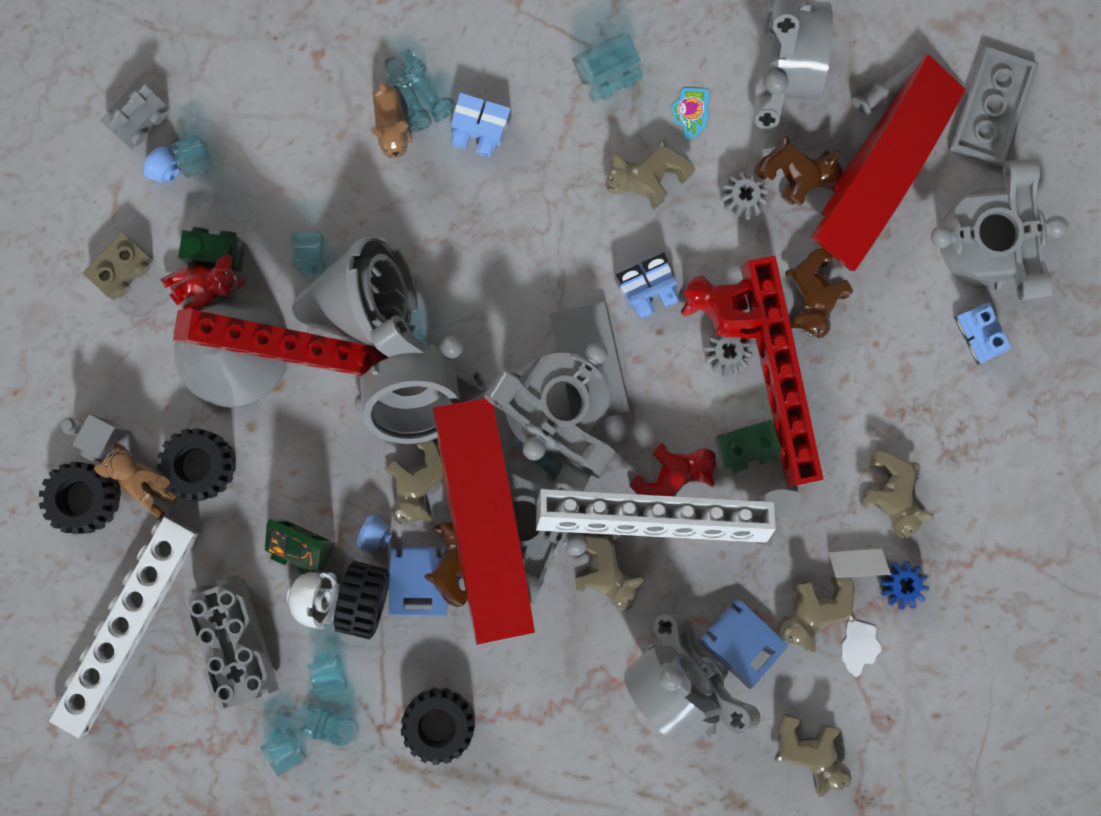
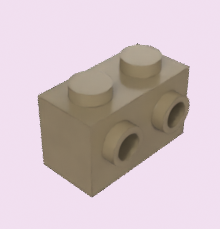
(118, 267)

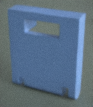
(409, 581)
(739, 639)

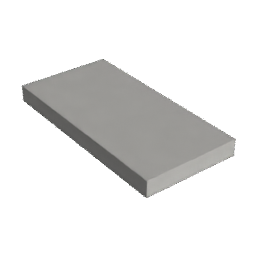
(993, 106)
(573, 333)

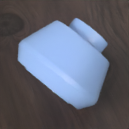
(161, 165)
(373, 534)

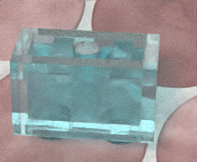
(605, 60)

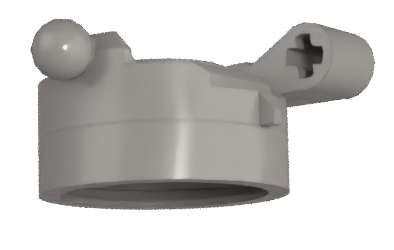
(798, 57)
(1024, 261)
(407, 413)
(530, 420)
(547, 544)
(682, 690)

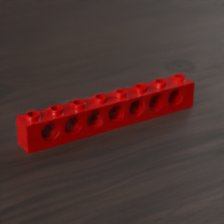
(274, 342)
(782, 373)

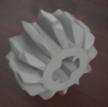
(734, 190)
(717, 354)

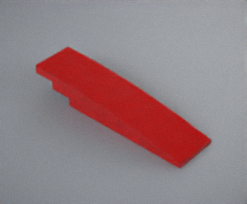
(887, 164)
(483, 520)

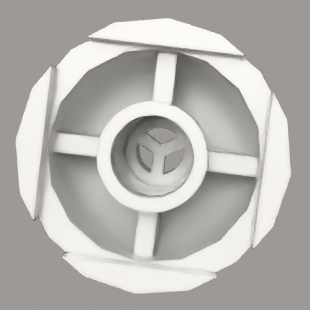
(313, 599)

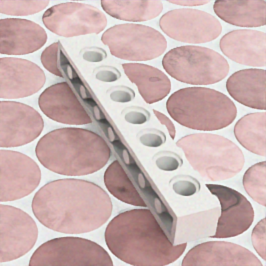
(654, 516)
(65, 711)

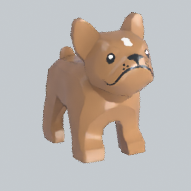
(390, 122)
(136, 479)

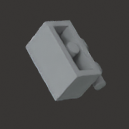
(135, 114)
(94, 436)

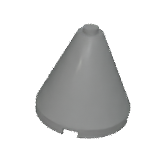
(359, 291)
(227, 376)

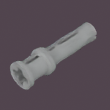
(882, 93)

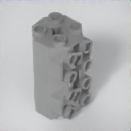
(230, 642)

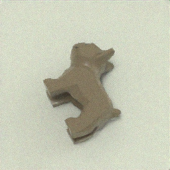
(647, 174)
(415, 484)
(896, 494)
(606, 575)
(815, 611)
(814, 753)

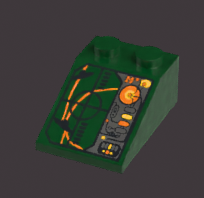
(296, 545)

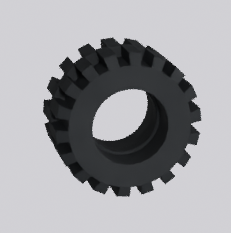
(174, 455)
(56, 501)
(361, 600)
(420, 743)

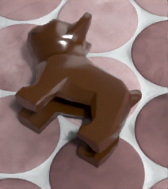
(799, 170)
(816, 294)
(448, 569)

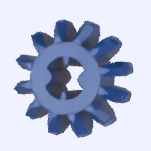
(914, 583)

